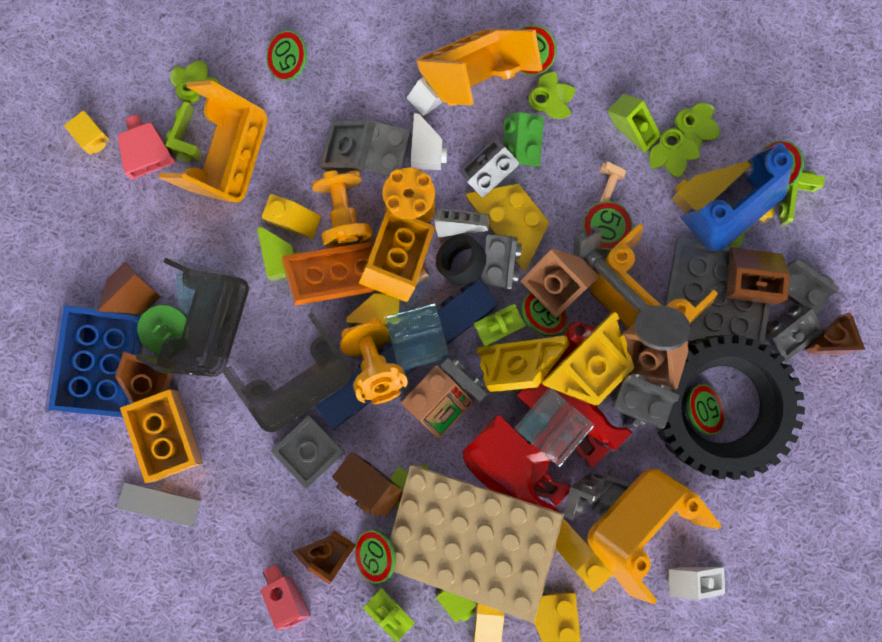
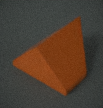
(127, 292)
(839, 338)
(139, 379)
(325, 556)

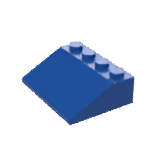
(87, 360)

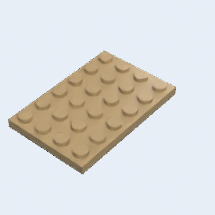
(474, 542)

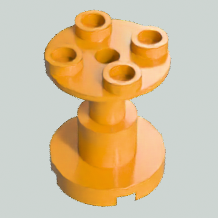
(410, 194)
(343, 218)
(378, 379)

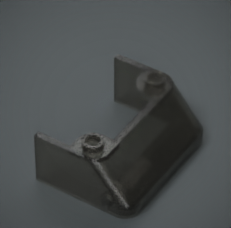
(209, 325)
(300, 394)

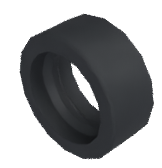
(473, 267)

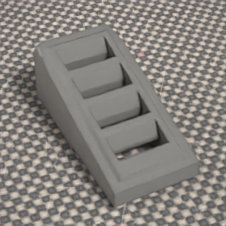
(459, 222)

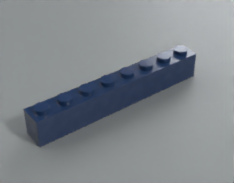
(455, 317)

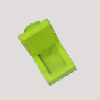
(173, 140)
(809, 182)

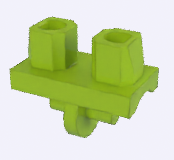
(499, 325)
(389, 615)

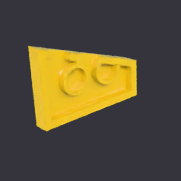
(558, 618)

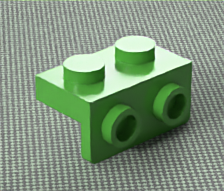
(524, 137)

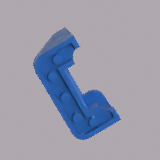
(720, 224)

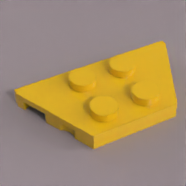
(513, 215)
(520, 363)
(594, 365)

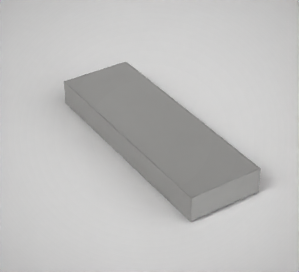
(159, 504)

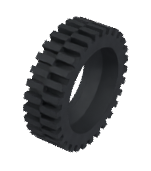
(775, 416)

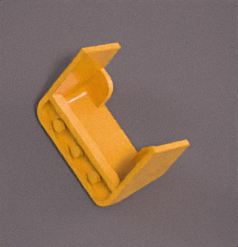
(477, 58)
(232, 148)
(620, 261)
(635, 519)

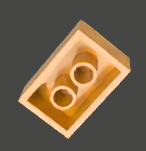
(397, 256)
(161, 435)

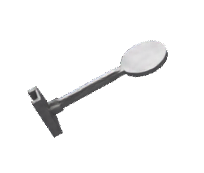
(655, 325)

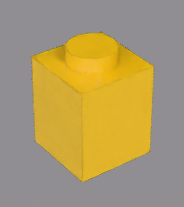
(87, 133)

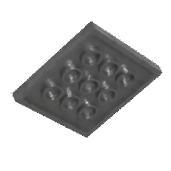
(699, 272)

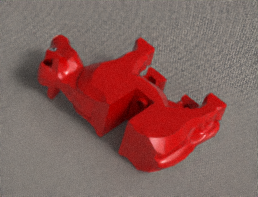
(517, 467)

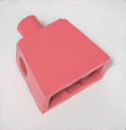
(142, 148)
(288, 609)

